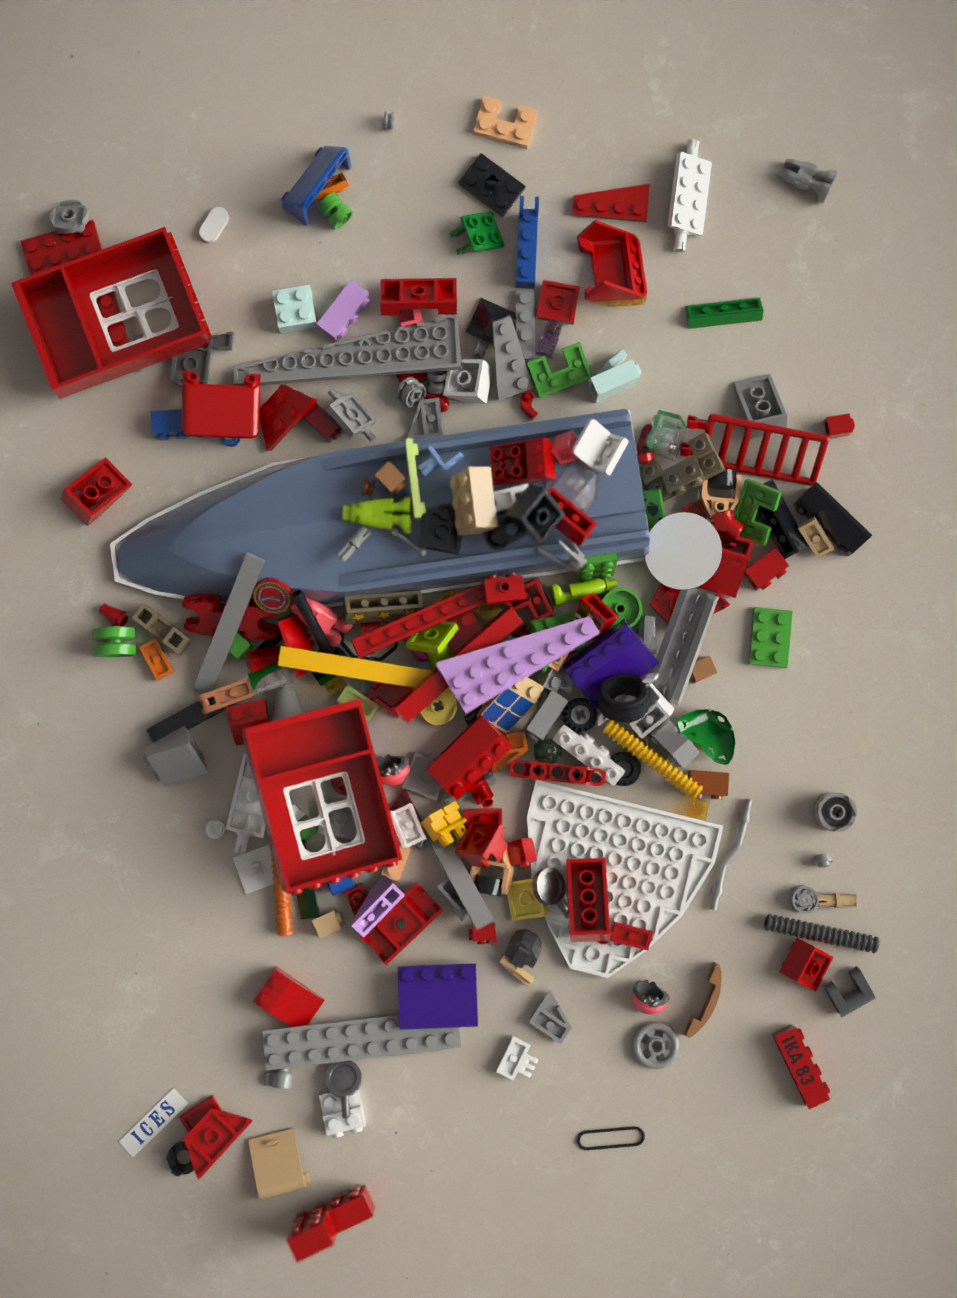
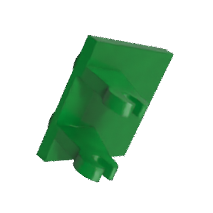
(481, 232)

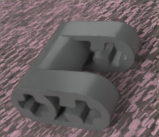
(854, 999)

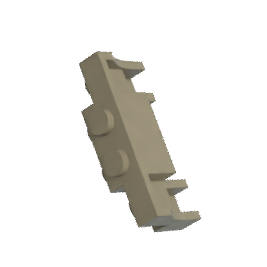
(687, 473)

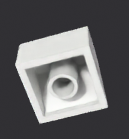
(470, 382)

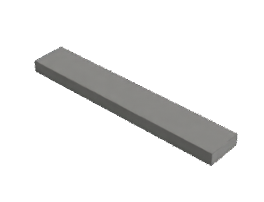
(462, 883)

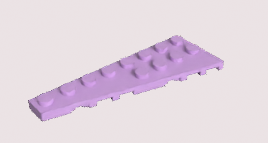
(492, 670)

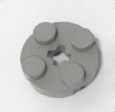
(61, 221)

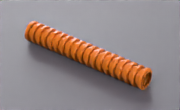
(282, 905)

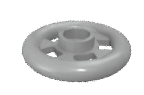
(668, 1034)

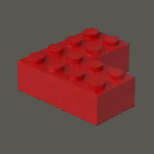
(318, 1228)

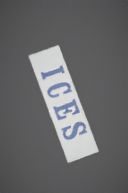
(153, 1122)

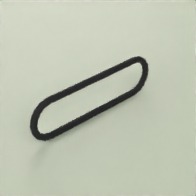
(611, 1146)

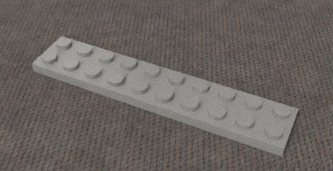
(350, 1041)

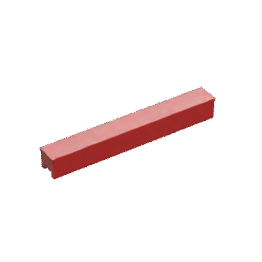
(434, 683)

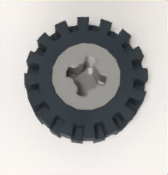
(576, 720)

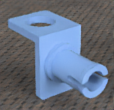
(435, 461)

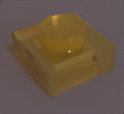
(335, 685)
(698, 809)

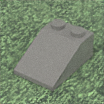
(760, 402)

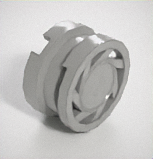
(411, 392)
(804, 899)

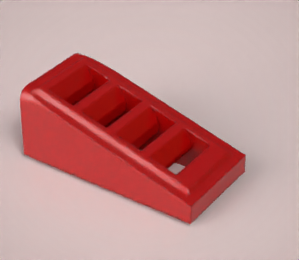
(262, 658)

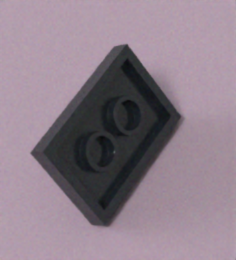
(491, 185)

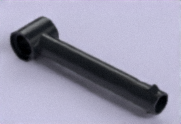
(313, 624)

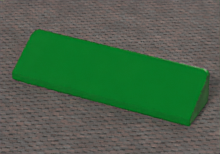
(724, 313)

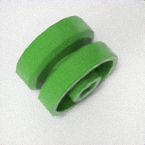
(630, 604)
(114, 641)

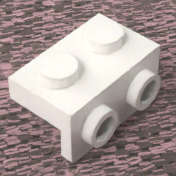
(407, 826)

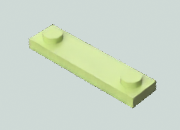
(412, 451)

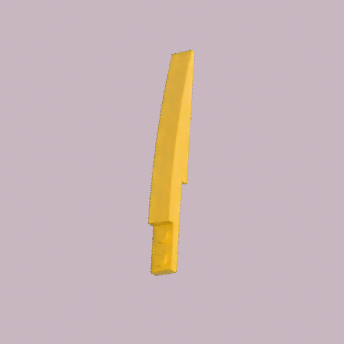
(352, 667)

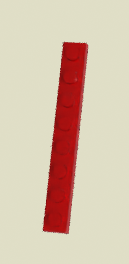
(418, 621)

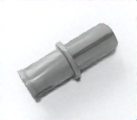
(353, 543)

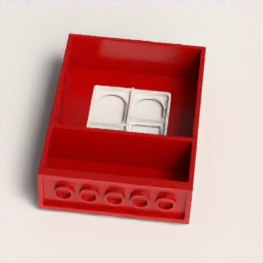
(70, 327)
(305, 753)

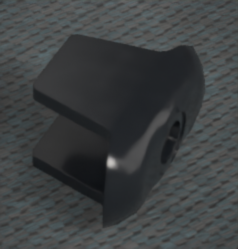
(498, 538)

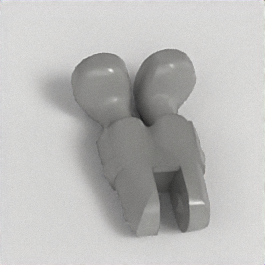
(803, 177)

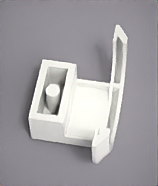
(657, 713)

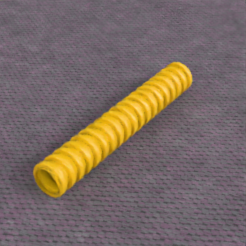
(652, 759)

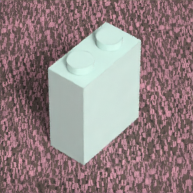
(614, 381)

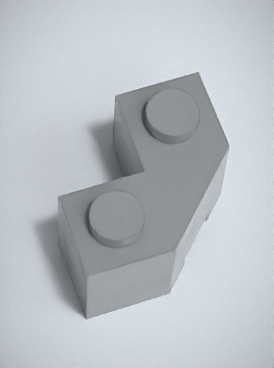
(676, 744)

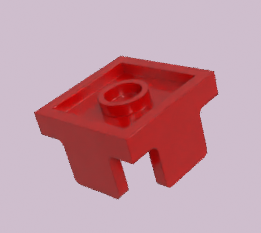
(387, 694)
(481, 841)

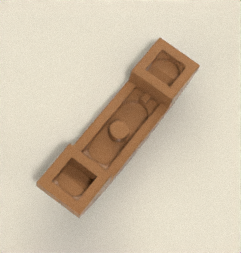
(695, 1024)

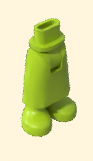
(380, 513)
(579, 590)

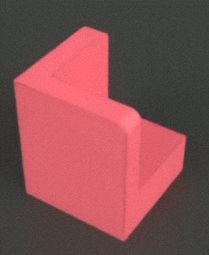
(410, 317)
(563, 447)

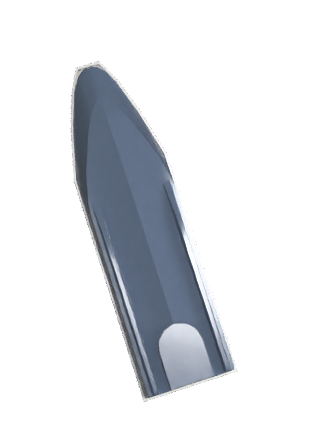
(296, 523)

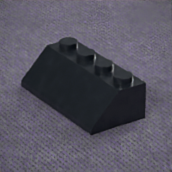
(834, 519)

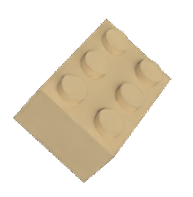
(473, 501)

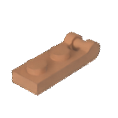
(226, 696)

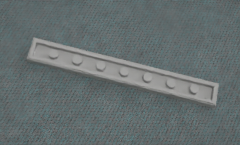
(229, 622)

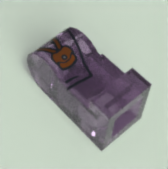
(549, 339)

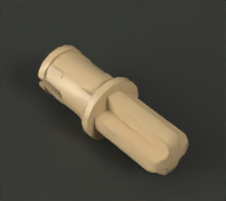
(520, 973)

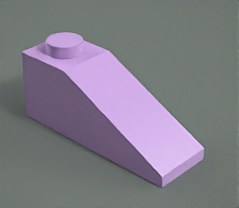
(376, 905)

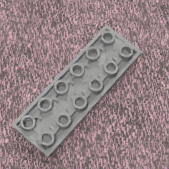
(683, 642)

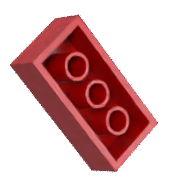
(587, 900)

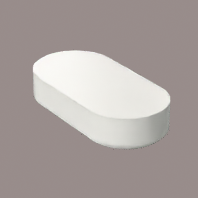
(214, 224)

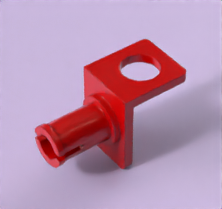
(482, 793)

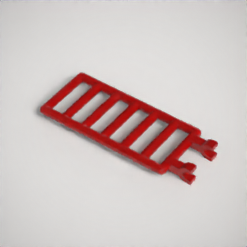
(708, 425)

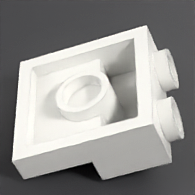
(332, 1114)

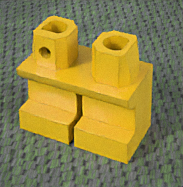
(443, 822)

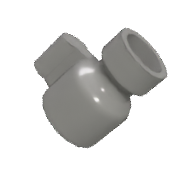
(280, 1079)

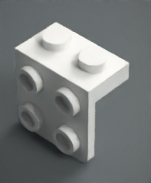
(599, 447)

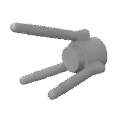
(575, 560)

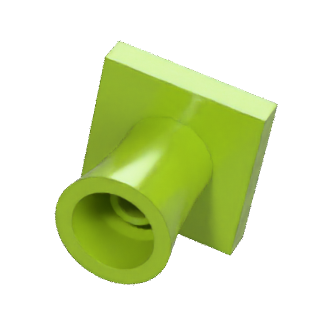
(434, 642)

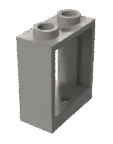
(546, 716)

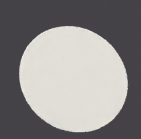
(683, 550)

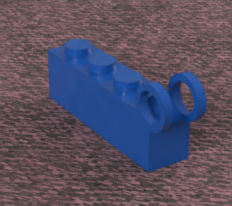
(527, 245)
(169, 423)

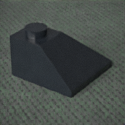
(481, 322)

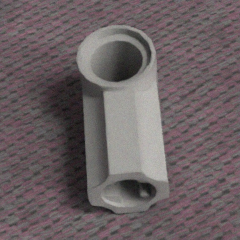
(646, 632)

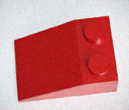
(95, 491)
(288, 999)

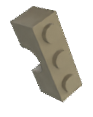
(162, 628)

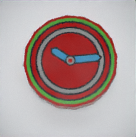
(272, 595)

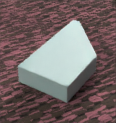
(613, 362)

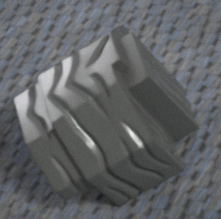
(524, 948)

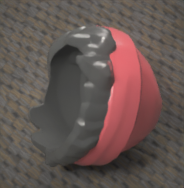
(393, 769)
(649, 997)

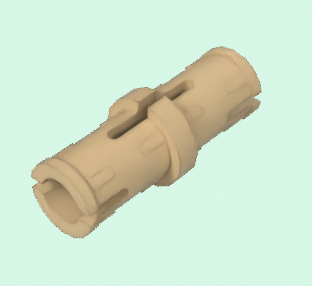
(837, 900)

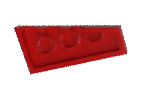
(614, 204)

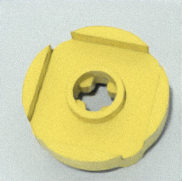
(442, 716)

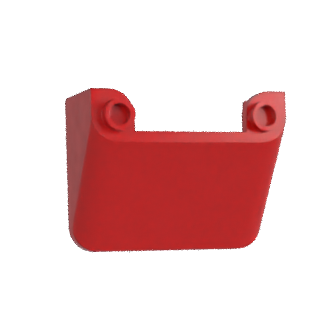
(615, 263)
(220, 409)

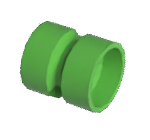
(337, 213)

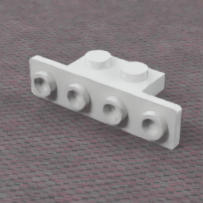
(589, 753)

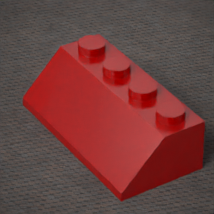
(469, 757)

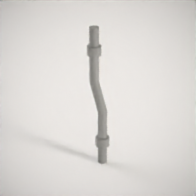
(744, 819)

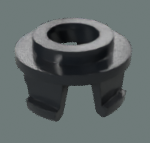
(176, 1167)

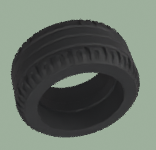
(623, 685)

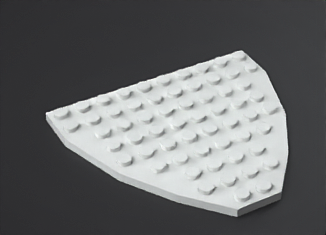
(651, 864)

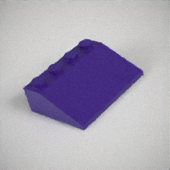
(611, 654)
(437, 996)

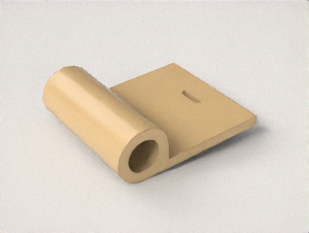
(277, 1166)

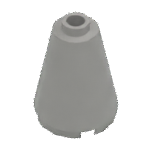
(286, 703)

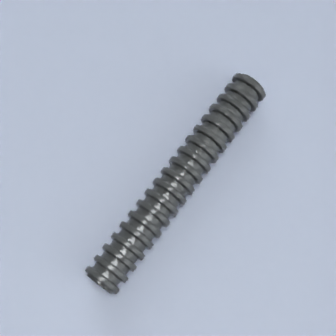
(821, 933)

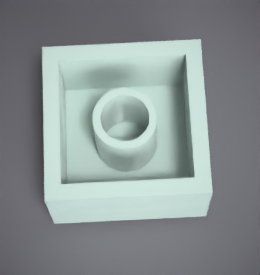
(294, 309)

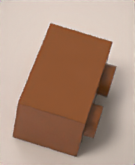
(713, 783)

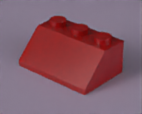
(295, 636)

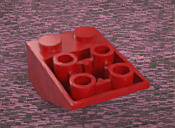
(522, 462)
(731, 567)

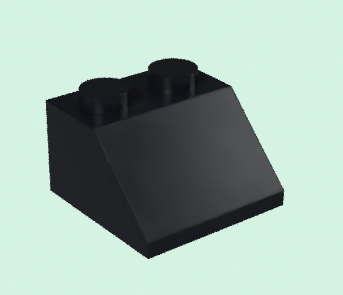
(535, 513)

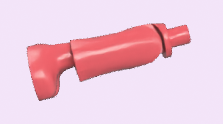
(327, 618)

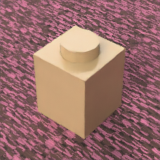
(328, 923)

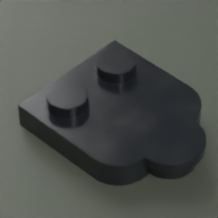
(440, 530)

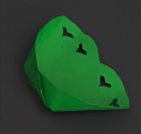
(710, 733)

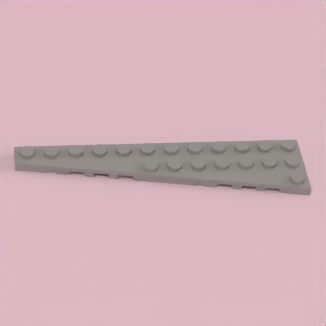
(405, 350)

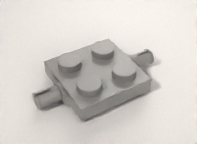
(351, 415)

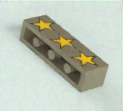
(381, 606)

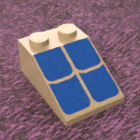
(511, 705)

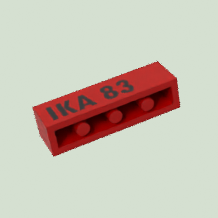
(800, 1065)

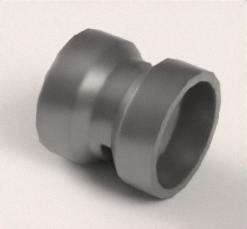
(435, 382)

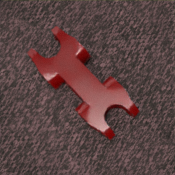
(210, 613)
(567, 772)

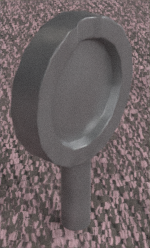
(550, 888)
(342, 1081)

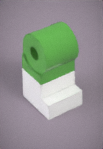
(301, 816)

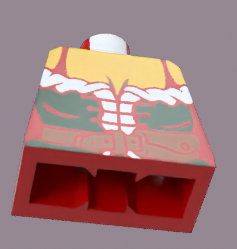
(598, 611)

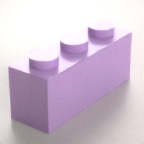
(344, 311)

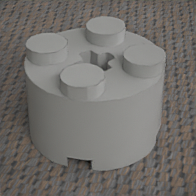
(844, 817)

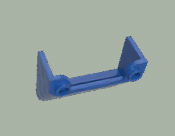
(314, 179)

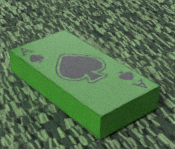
(653, 506)

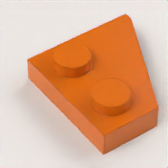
(520, 746)

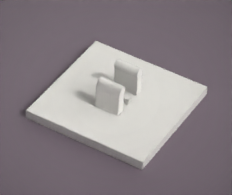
(255, 869)

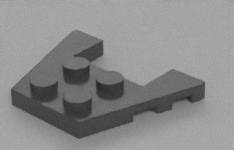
(199, 359)

